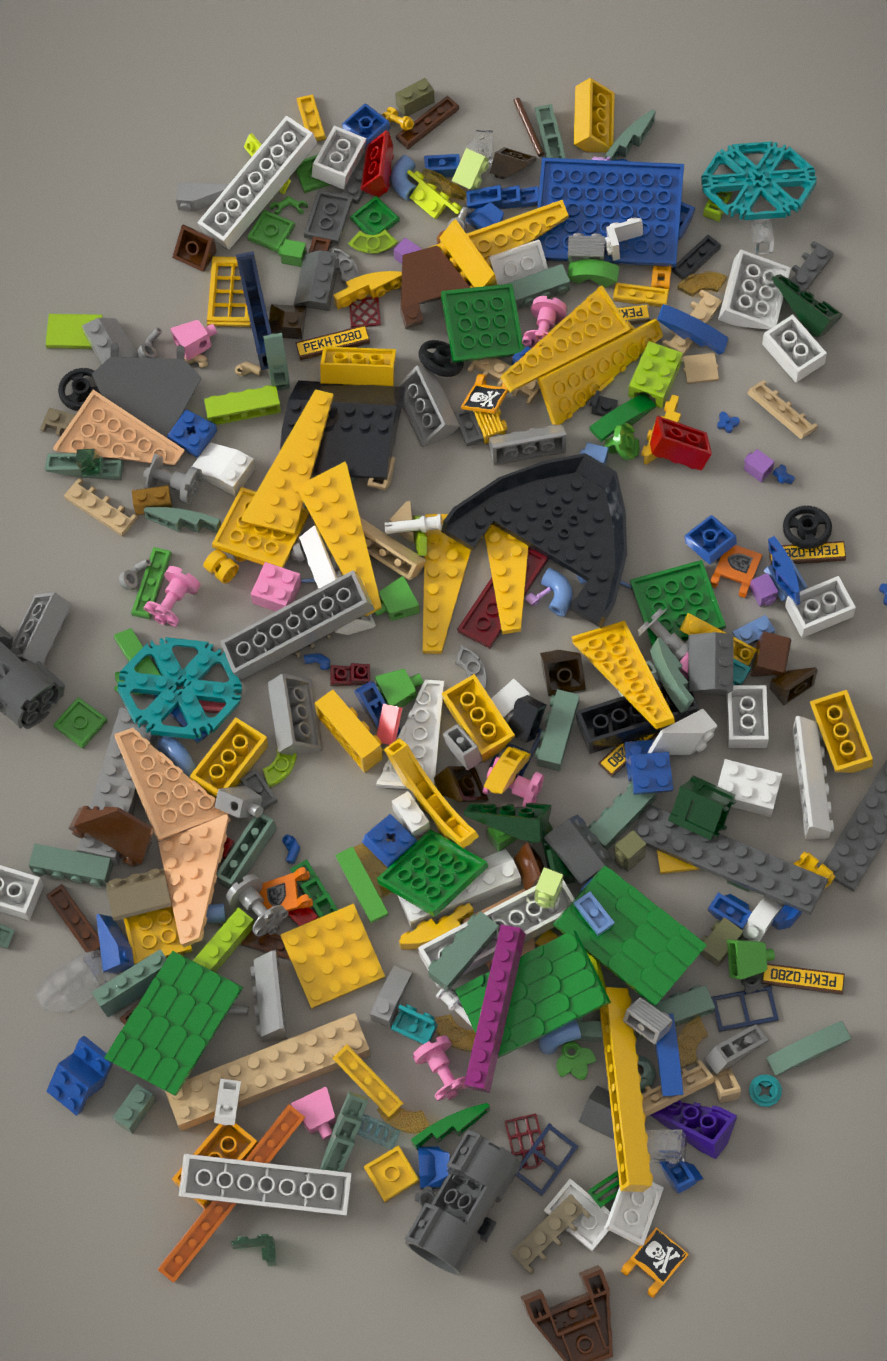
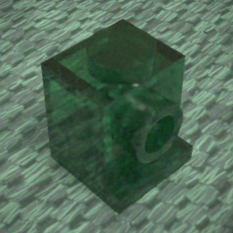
(88, 462)

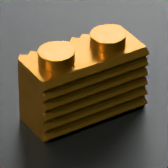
(151, 498)

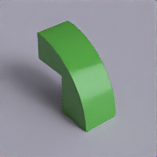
(599, 271)

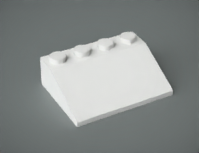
(751, 294)

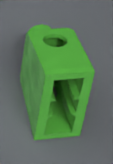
(398, 600)
(398, 687)
(747, 958)

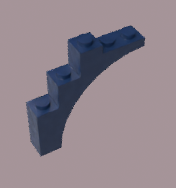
(255, 303)

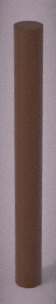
(528, 126)

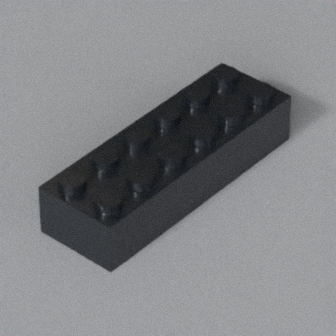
(620, 722)

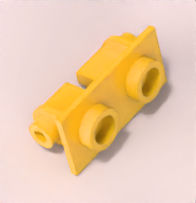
(809, 863)

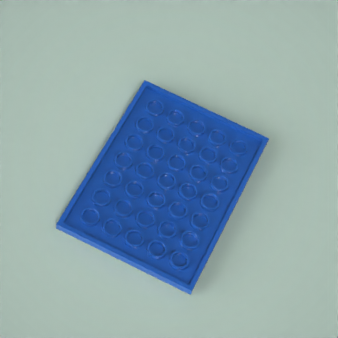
(613, 192)

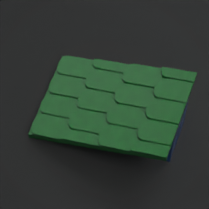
(644, 944)
(550, 991)
(173, 1023)

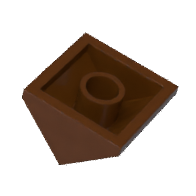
(194, 248)
(770, 655)
(529, 865)

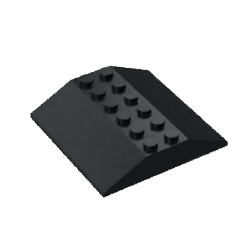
(358, 426)

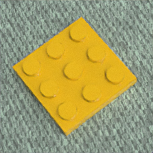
(153, 932)

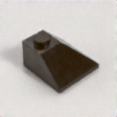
(509, 161)
(287, 320)
(562, 671)
(792, 683)
(460, 784)

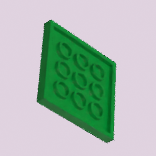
(482, 322)
(680, 592)
(432, 873)

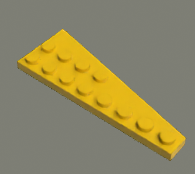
(516, 230)
(583, 330)
(576, 381)
(277, 501)
(336, 515)
(508, 570)
(443, 579)
(621, 662)

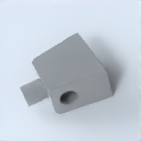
(239, 802)

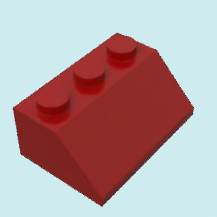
(378, 165)
(680, 443)

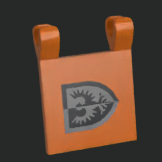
(737, 565)
(284, 891)

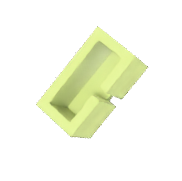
(470, 169)
(548, 888)

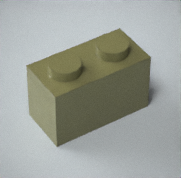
(415, 97)
(629, 851)
(716, 942)

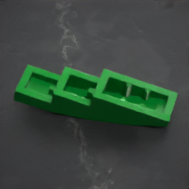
(626, 413)
(315, 890)
(456, 1122)

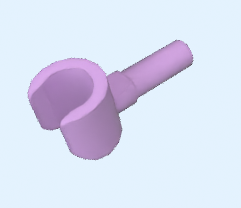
(534, 600)

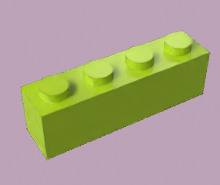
(242, 405)
(225, 940)

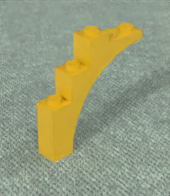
(428, 796)

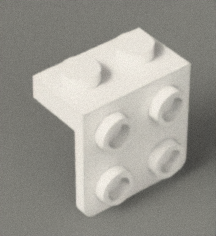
(622, 231)

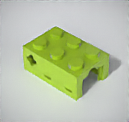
(656, 372)

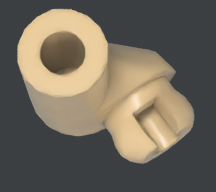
(201, 359)
(246, 368)

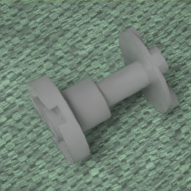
(178, 481)
(674, 642)
(247, 895)

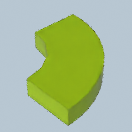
(372, 243)
(420, 539)
(279, 768)

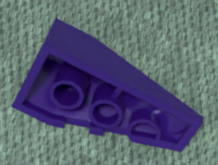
(704, 1126)

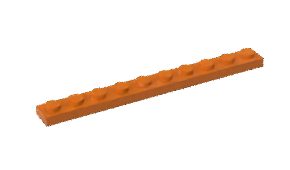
(217, 1211)

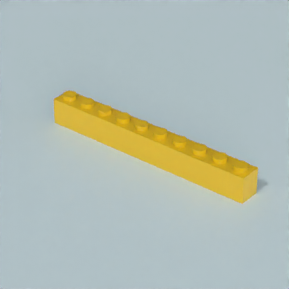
(625, 1094)

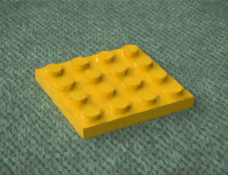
(255, 542)
(332, 956)

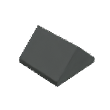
(598, 1112)

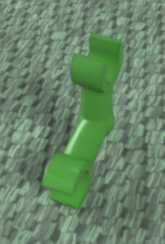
(288, 201)

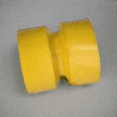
(221, 566)

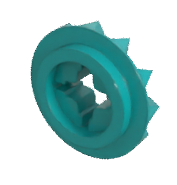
(765, 1081)

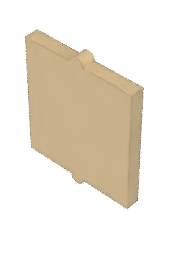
(700, 368)

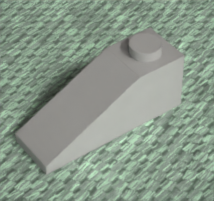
(197, 195)
(390, 996)
(735, 1049)

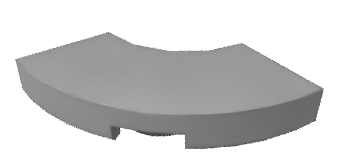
(347, 266)
(471, 664)

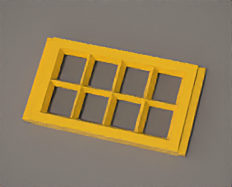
(225, 321)

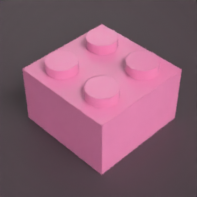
(275, 587)

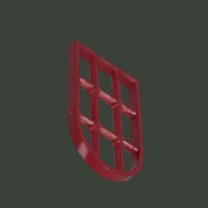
(519, 1135)

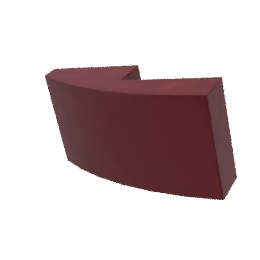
(349, 675)

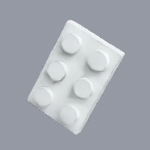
(518, 262)
(634, 1213)
(591, 1230)

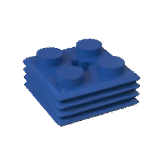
(366, 123)
(193, 443)
(710, 539)
(389, 851)

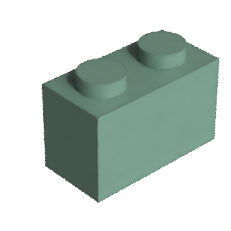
(134, 1108)

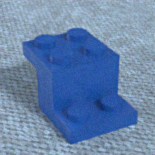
(647, 770)
(79, 1075)

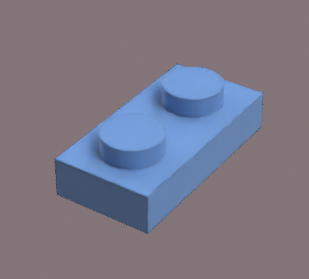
(752, 631)
(594, 913)

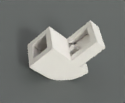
(761, 919)
(227, 1102)

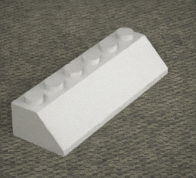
(325, 571)
(811, 779)
(497, 878)

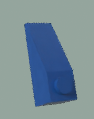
(371, 702)
(114, 947)

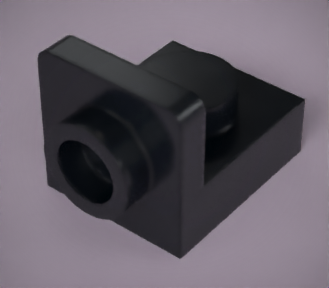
(602, 405)

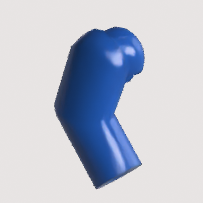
(318, 658)
(293, 848)

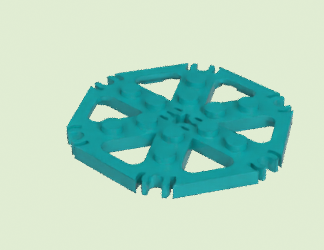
(749, 177)
(187, 698)

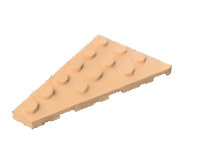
(115, 434)
(167, 794)
(190, 872)

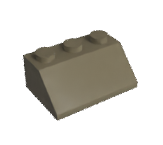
(138, 894)

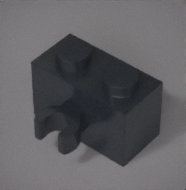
(526, 718)

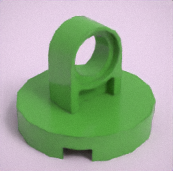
(623, 442)

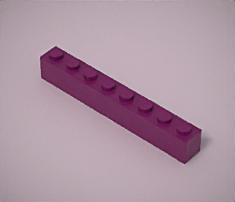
(495, 1009)

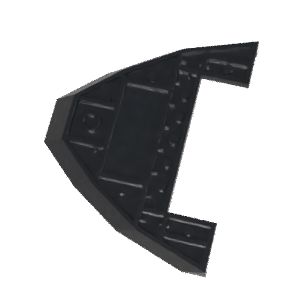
(562, 510)

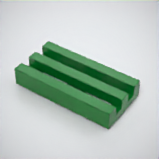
(601, 1184)

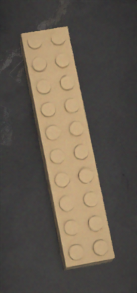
(269, 1070)

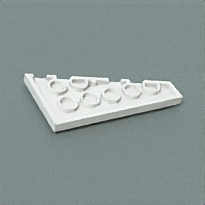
(420, 733)

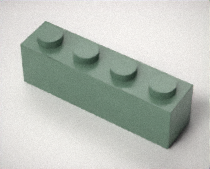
(543, 283)
(558, 730)
(620, 816)
(246, 851)
(71, 865)
(463, 951)
(129, 984)
(686, 1006)

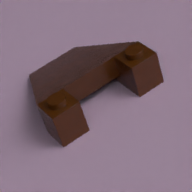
(423, 279)
(115, 829)
(578, 1326)

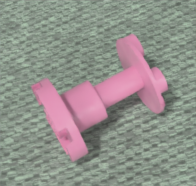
(547, 314)
(175, 591)
(522, 786)
(438, 1061)

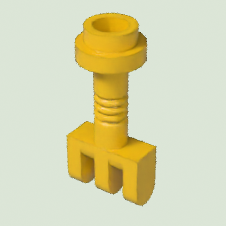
(392, 115)

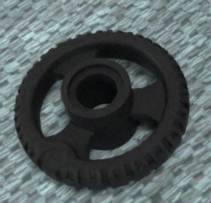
(439, 361)
(78, 383)
(807, 520)

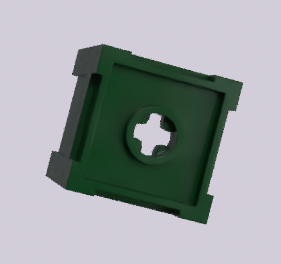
(702, 807)

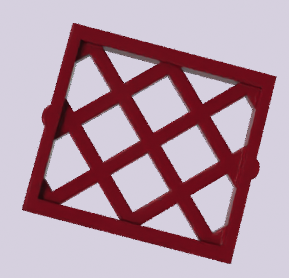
(353, 324)

